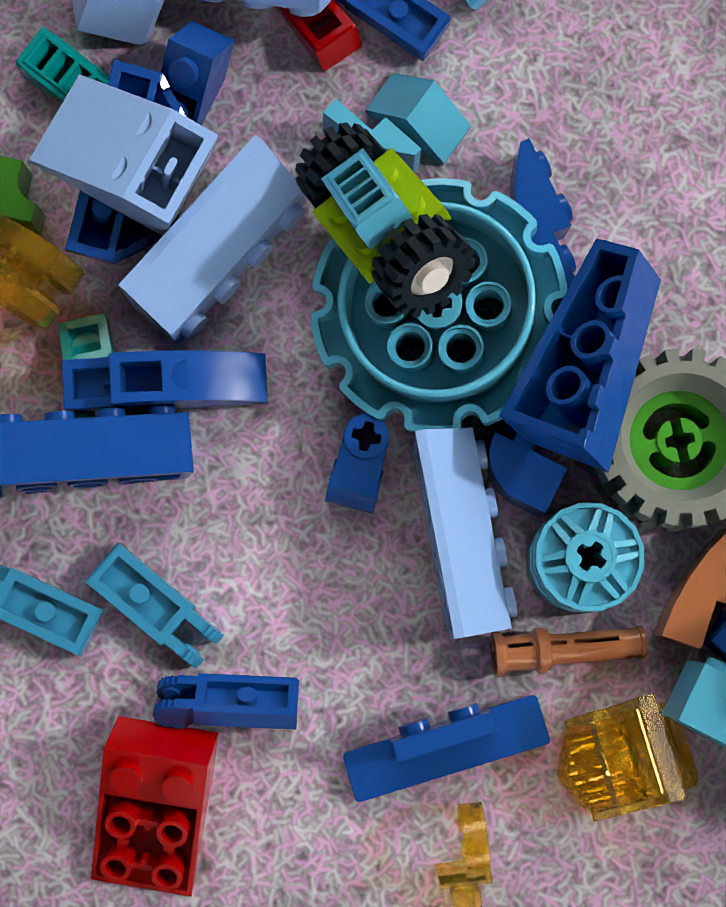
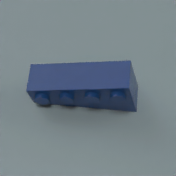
(587, 358)
(94, 449)

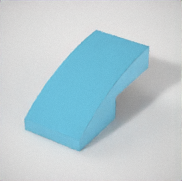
(385, 133)

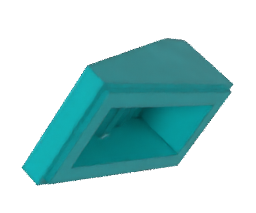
(38, 53)

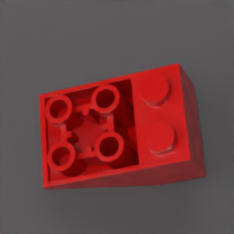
(152, 805)

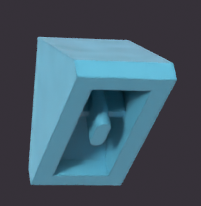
(421, 113)

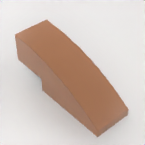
(693, 599)

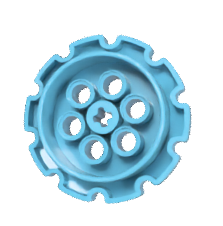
(434, 388)

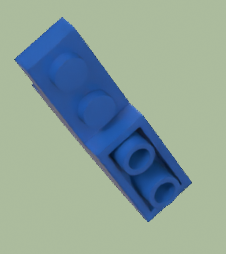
(535, 193)
(165, 378)

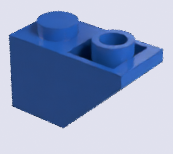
(196, 68)

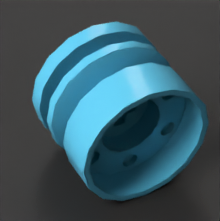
(554, 559)

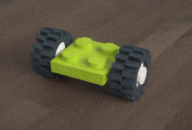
(416, 262)

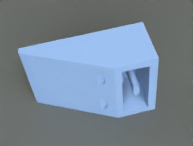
(125, 152)

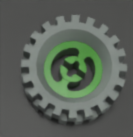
(633, 482)

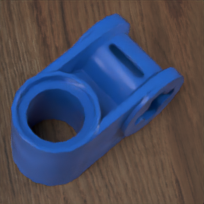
(356, 472)

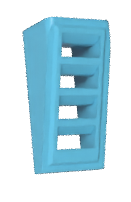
(380, 218)

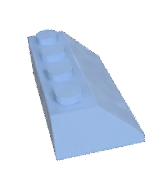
(215, 242)
(461, 532)

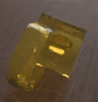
(475, 869)

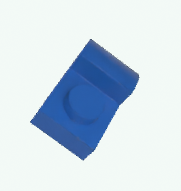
(522, 474)

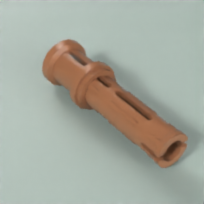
(543, 650)

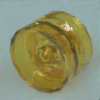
(30, 262)

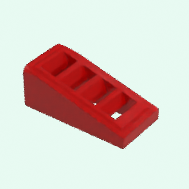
(330, 42)

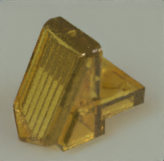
(625, 759)

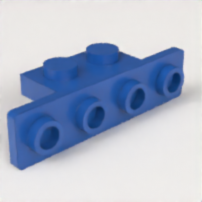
(445, 748)

